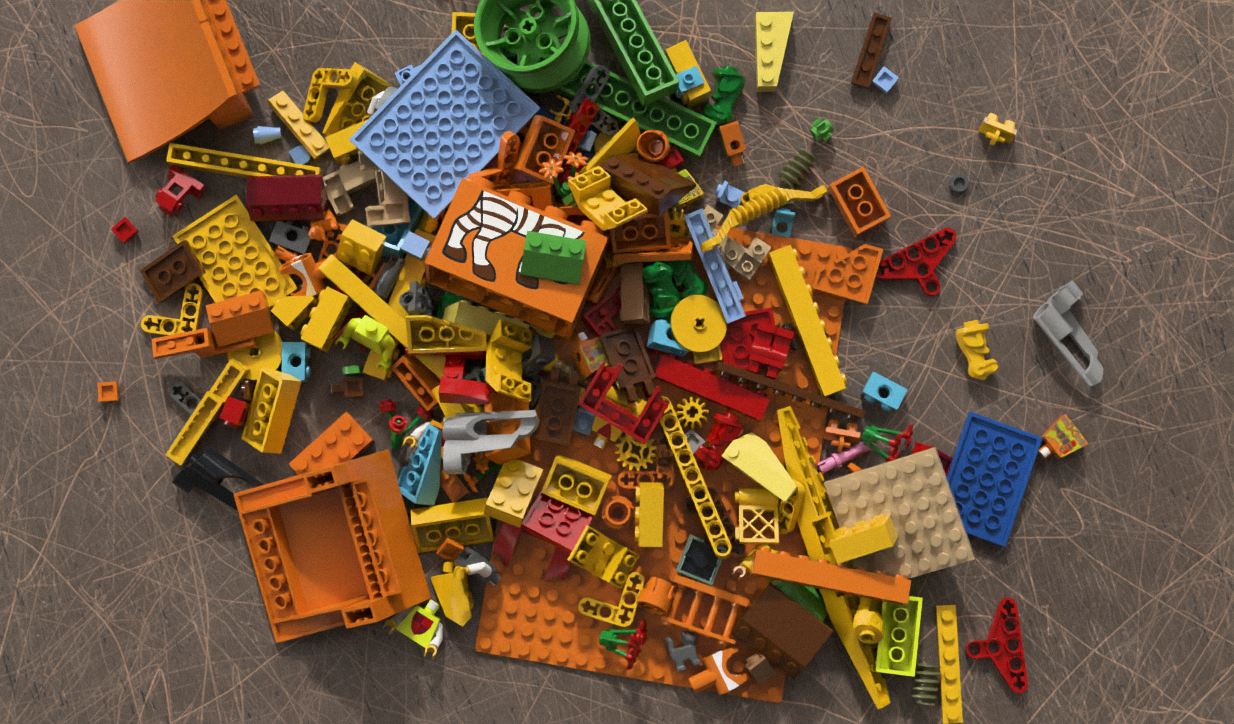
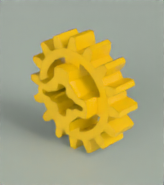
(624, 456)

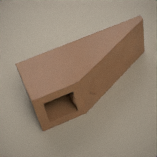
(759, 668)

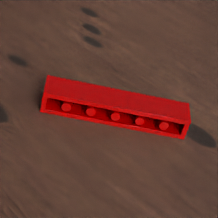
(712, 388)

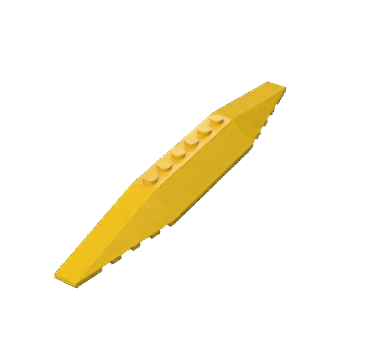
(817, 527)

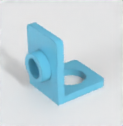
(687, 80)
(785, 216)

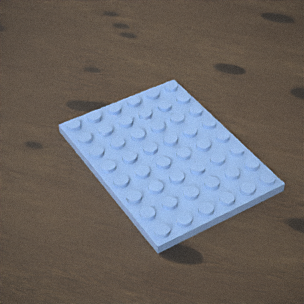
(444, 123)

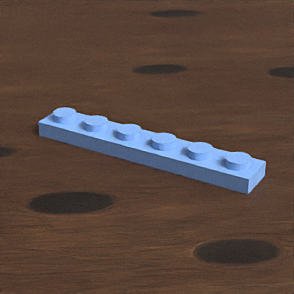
(715, 267)

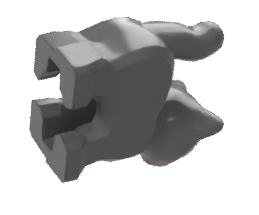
(684, 653)

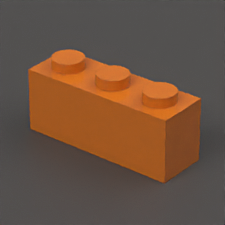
(417, 380)

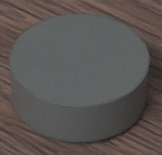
(958, 183)

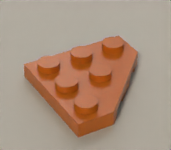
(850, 275)

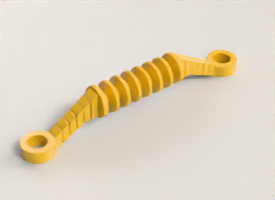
(759, 206)

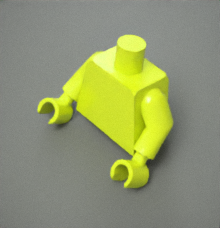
(372, 335)

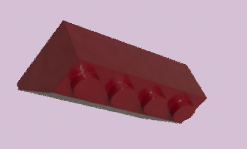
(286, 197)

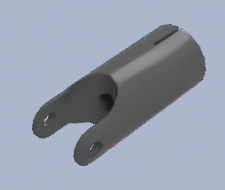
(388, 276)

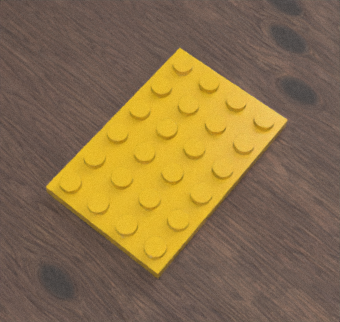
(235, 254)

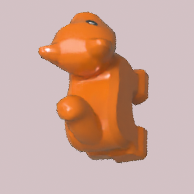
(319, 226)

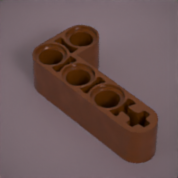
(726, 520)

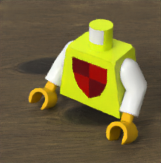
(420, 626)

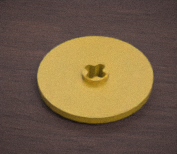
(684, 320)
(269, 355)

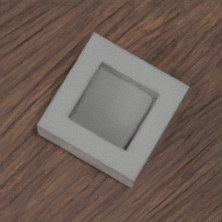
(693, 440)

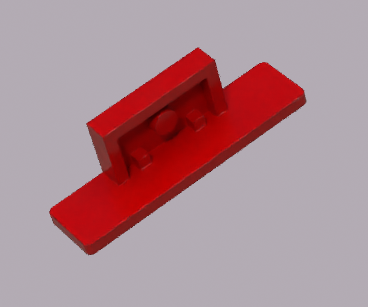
(580, 123)

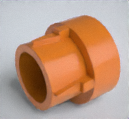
(610, 520)
(656, 596)

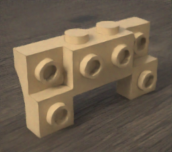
(345, 182)
(393, 201)
(735, 256)

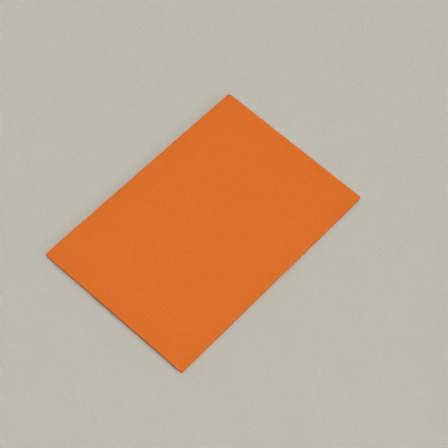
(542, 619)

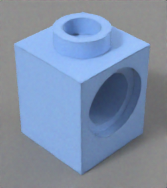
(416, 246)

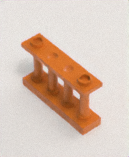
(718, 597)

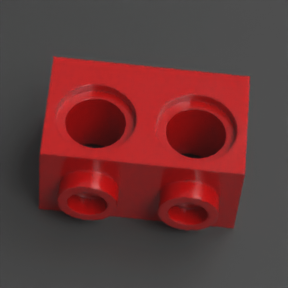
(235, 412)

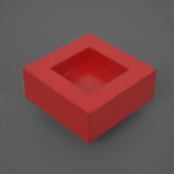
(124, 230)

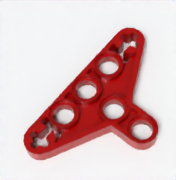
(926, 257)
(1004, 656)

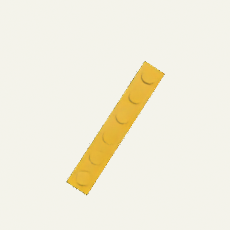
(949, 661)

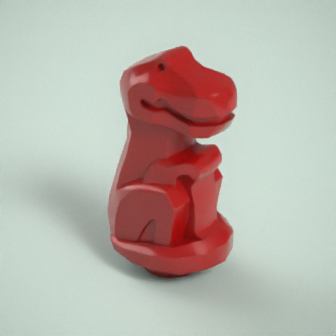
(721, 436)

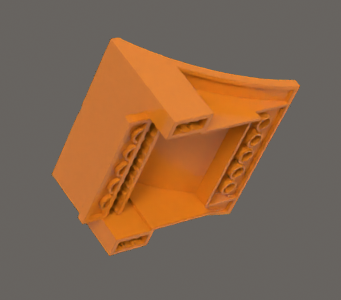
(167, 69)
(332, 547)

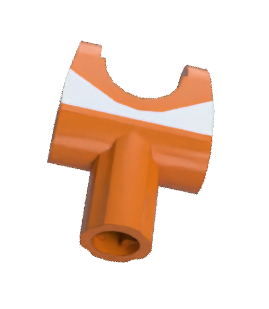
(308, 271)
(717, 673)

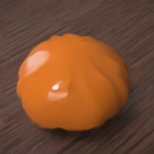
(653, 145)

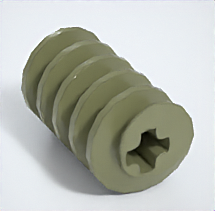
(796, 168)
(925, 683)

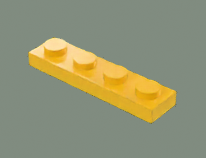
(301, 128)

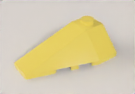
(758, 462)

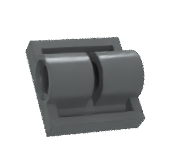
(417, 301)

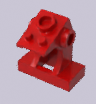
(171, 203)

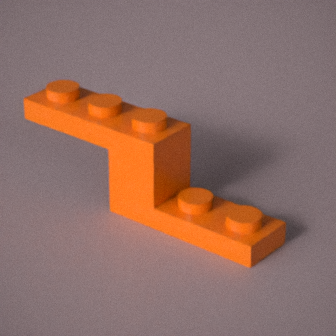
(541, 193)
(198, 341)

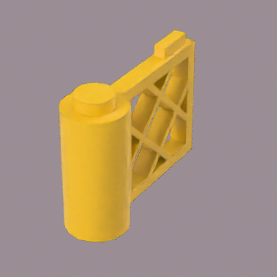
(756, 501)

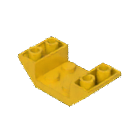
(600, 202)
(505, 359)
(603, 557)

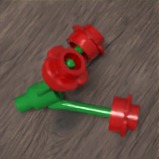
(399, 424)

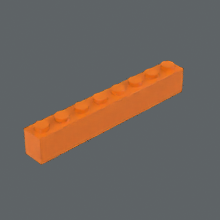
(830, 577)

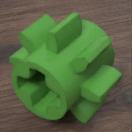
(821, 130)

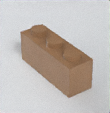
(634, 295)

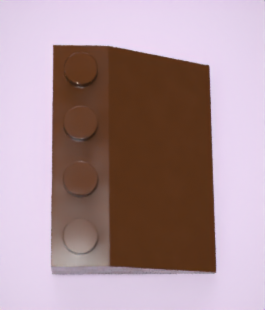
(646, 181)
(782, 630)

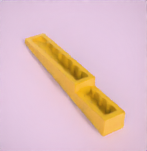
(207, 411)

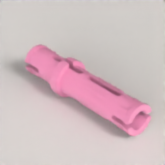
(840, 458)

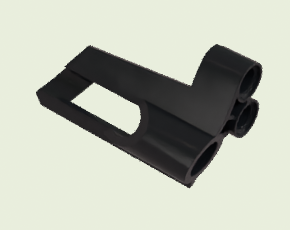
(208, 472)

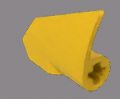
(454, 597)

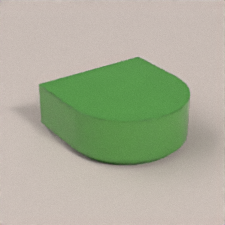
(352, 370)

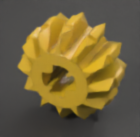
(680, 226)
(686, 408)

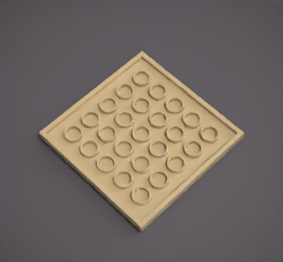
(921, 509)

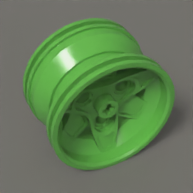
(560, 61)

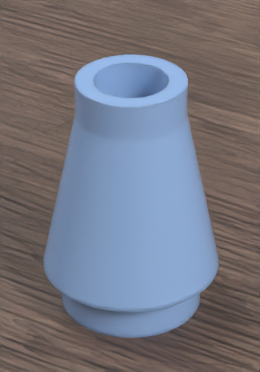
(266, 134)

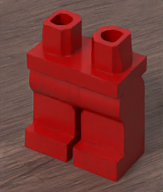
(769, 356)

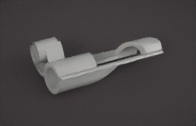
(1058, 322)
(467, 435)

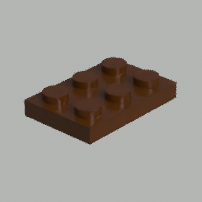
(172, 271)

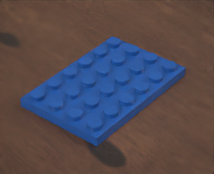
(991, 475)

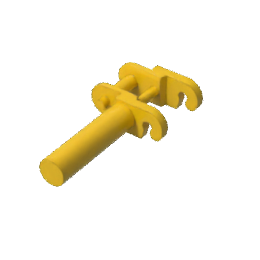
(559, 116)

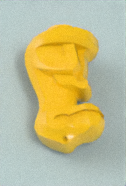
(973, 345)
(868, 621)

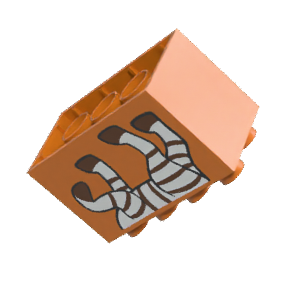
(482, 256)

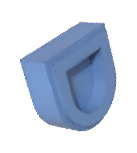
(300, 155)

